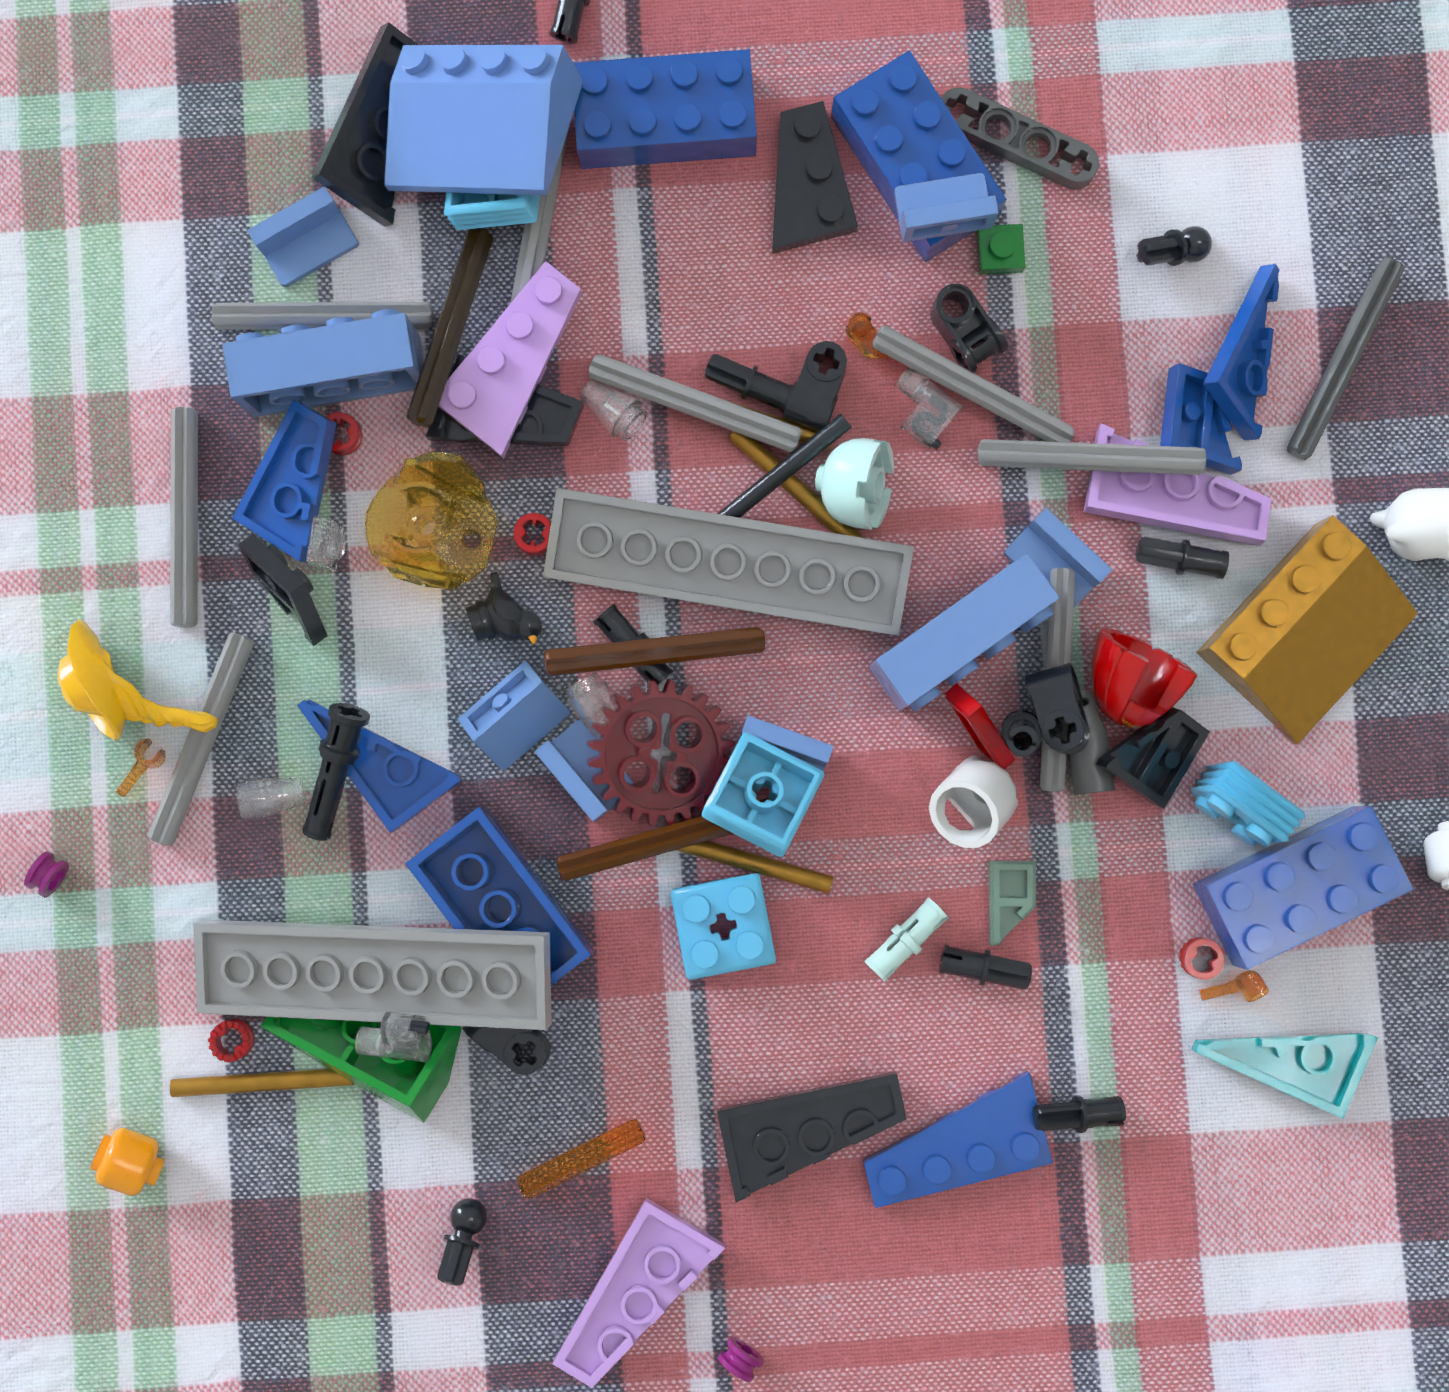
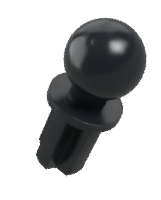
(1175, 247)
(467, 1219)

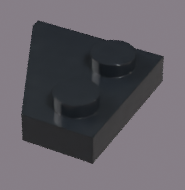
(287, 587)
(1156, 756)

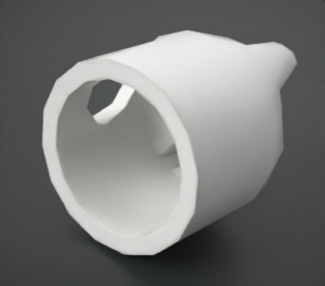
(1417, 524)
(982, 795)

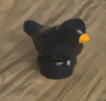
(502, 616)

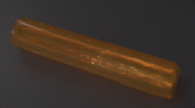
(581, 1159)

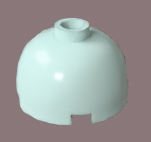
(855, 482)

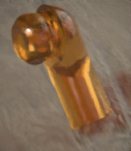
(861, 335)

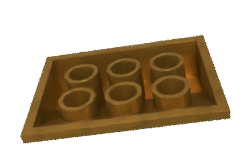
(1309, 629)

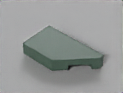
(1009, 896)

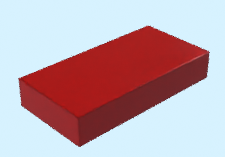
(979, 726)

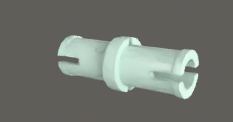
(906, 939)

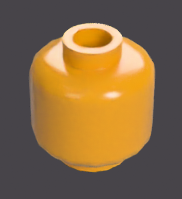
(127, 1161)

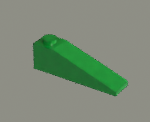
(403, 1084)

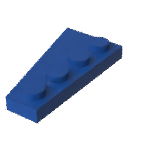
(962, 1147)

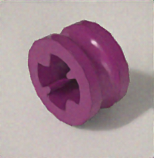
(46, 874)
(740, 1359)

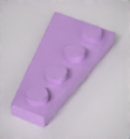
(501, 372)
(1178, 501)
(642, 1279)

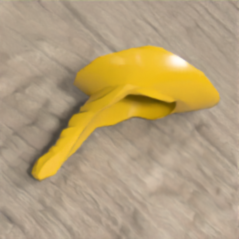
(110, 700)

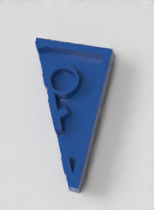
(1245, 355)
(388, 775)

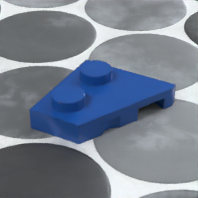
(1196, 419)

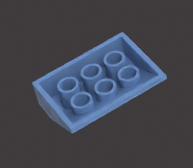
(479, 118)

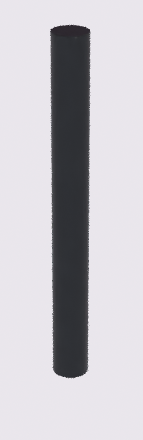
(787, 467)

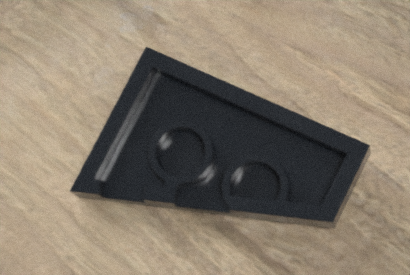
(810, 182)
(548, 420)

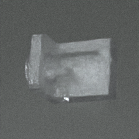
(325, 545)

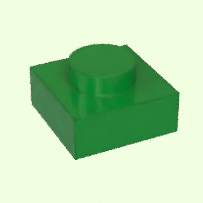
(1001, 249)

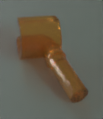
(140, 766)
(1248, 982)

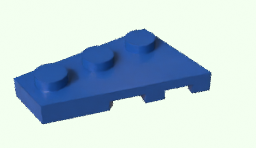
(290, 481)

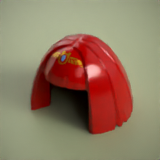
(1134, 680)

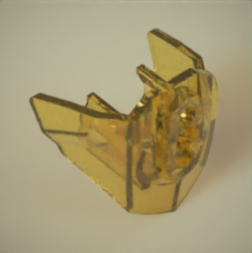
(438, 491)

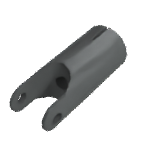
(1086, 775)

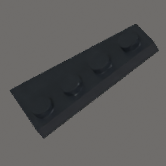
(357, 147)
(792, 1130)

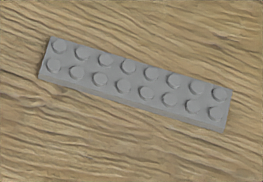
(728, 561)
(373, 970)

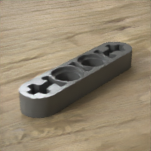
(1021, 130)

